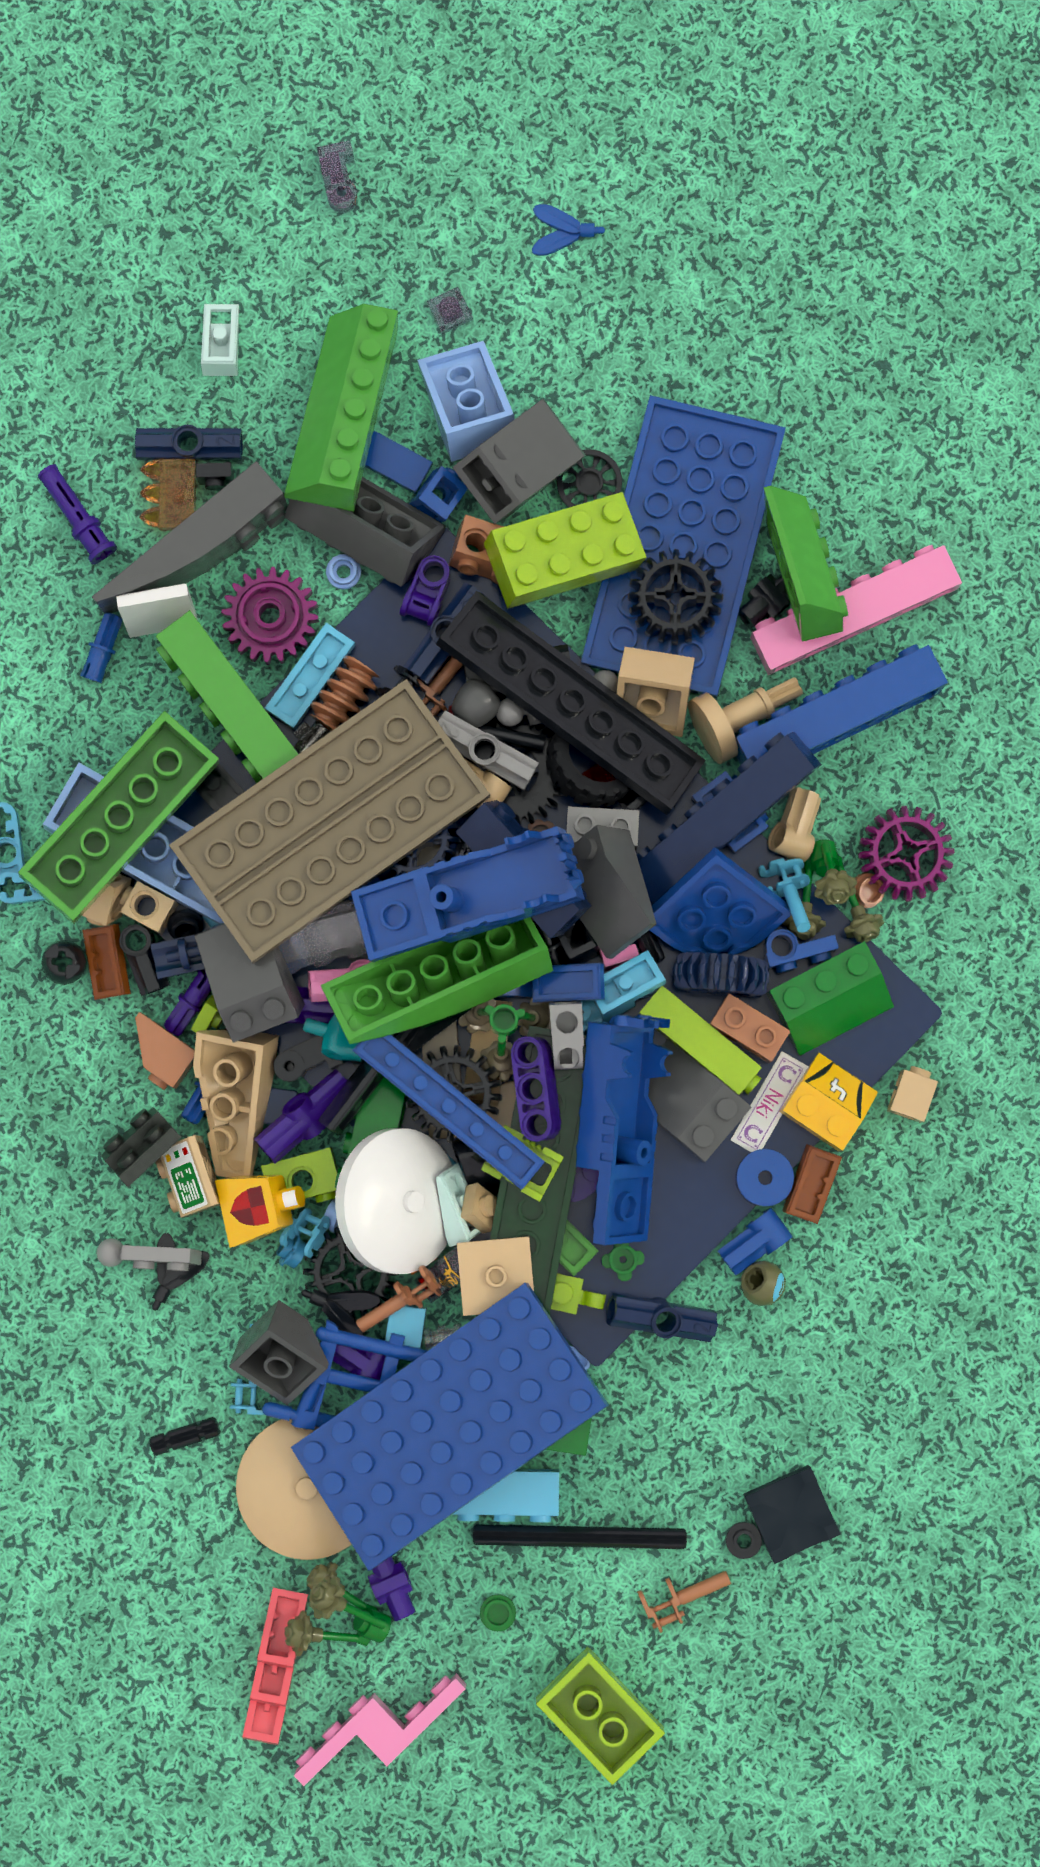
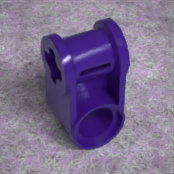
(426, 593)

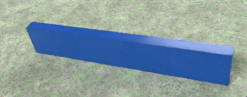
(451, 1108)

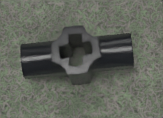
(766, 600)

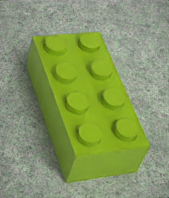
(564, 550)

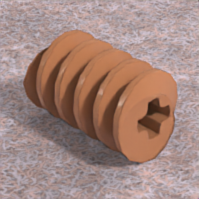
(343, 693)

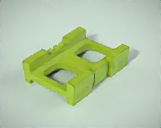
(549, 1156)

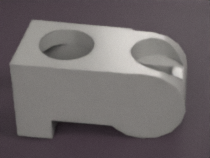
(567, 1034)

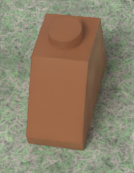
(163, 1053)

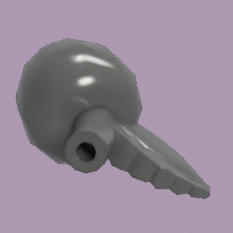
(476, 701)

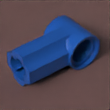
(759, 1238)

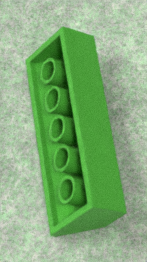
(343, 407)

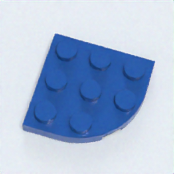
(717, 909)

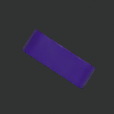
(524, 1073)

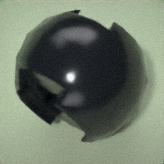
(54, 952)

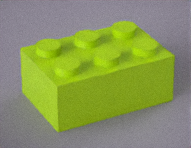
(600, 1715)

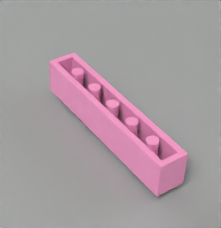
(868, 605)

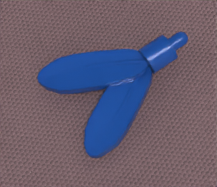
(567, 229)

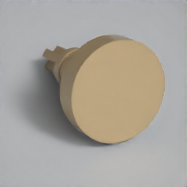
(717, 724)

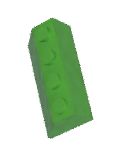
(803, 564)

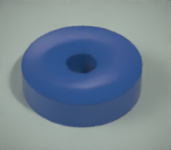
(781, 1177)

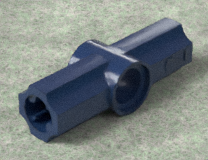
(165, 443)
(428, 657)
(641, 1315)

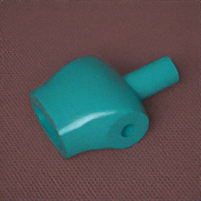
(334, 1040)

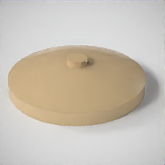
(282, 1501)

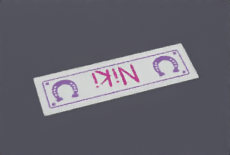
(765, 1109)

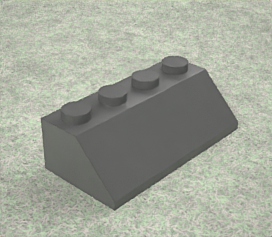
(378, 533)

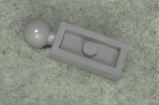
(113, 1252)

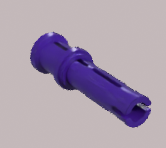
(85, 527)

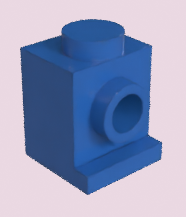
(451, 487)

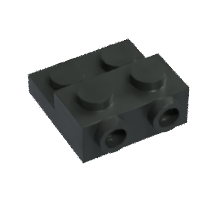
(140, 1145)

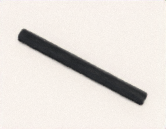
(579, 1536)

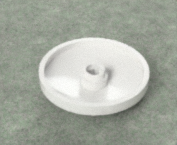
(391, 1201)

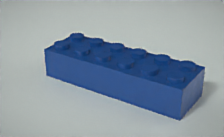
(850, 704)

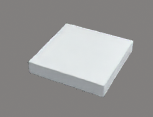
(154, 609)

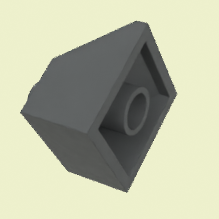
(280, 1353)

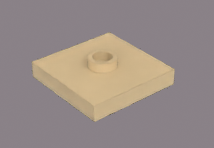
(492, 1271)

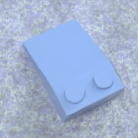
(465, 397)

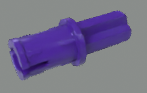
(188, 1004)

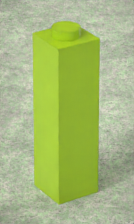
(703, 1042)

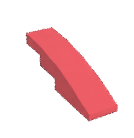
(273, 1669)

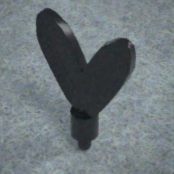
(172, 1279)
(338, 1305)

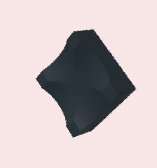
(791, 1514)

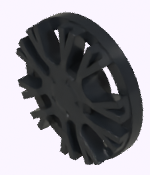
(589, 480)

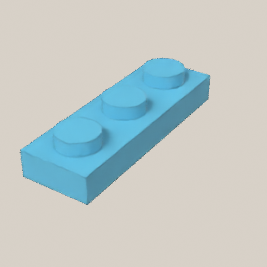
(310, 676)

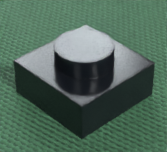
(214, 475)

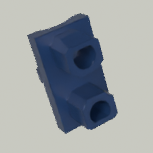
(176, 957)

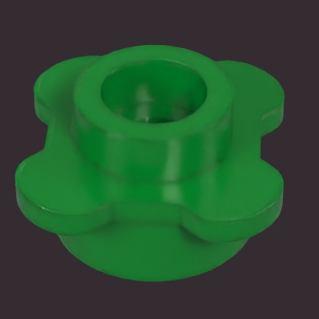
(623, 1270)

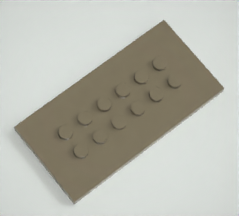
(329, 821)

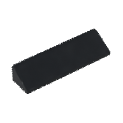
(357, 1091)

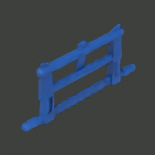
(307, 1413)

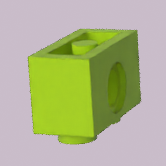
(319, 1164)

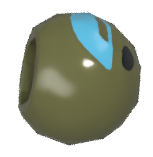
(763, 1283)

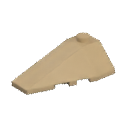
(235, 1095)

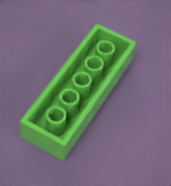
(224, 697)
(118, 817)

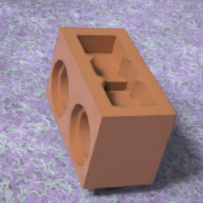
(473, 532)
(749, 1028)

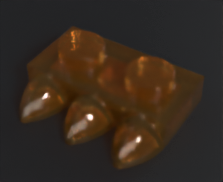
(173, 492)

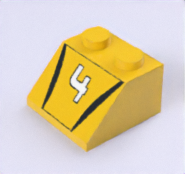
(829, 1102)

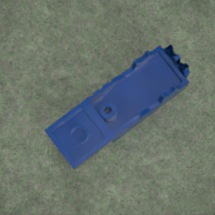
(469, 893)
(620, 1123)

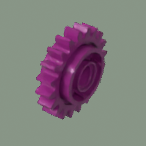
(265, 594)

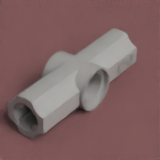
(505, 762)

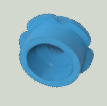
(292, 1253)

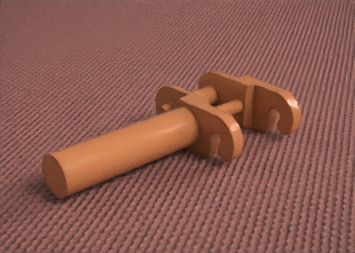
(439, 684)
(403, 1297)
(683, 1597)

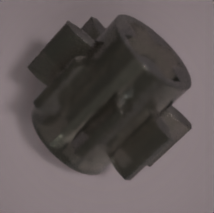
(309, 735)

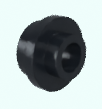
(178, 918)
(739, 1529)

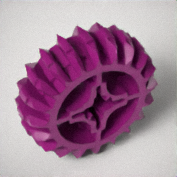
(911, 868)

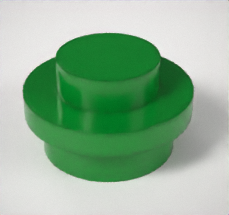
(497, 1612)

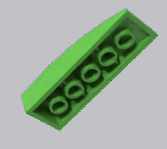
(436, 981)

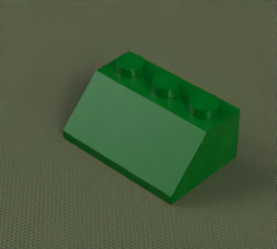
(831, 998)

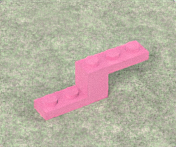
(379, 1728)

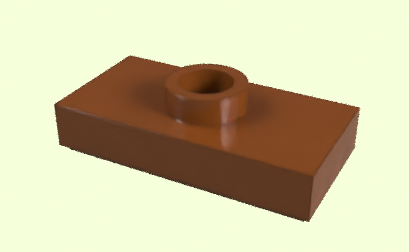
(106, 962)
(812, 1184)

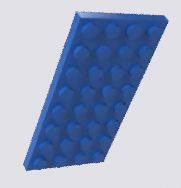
(697, 491)
(449, 1426)

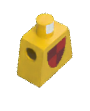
(256, 1206)

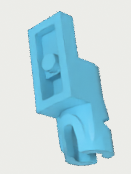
(622, 988)

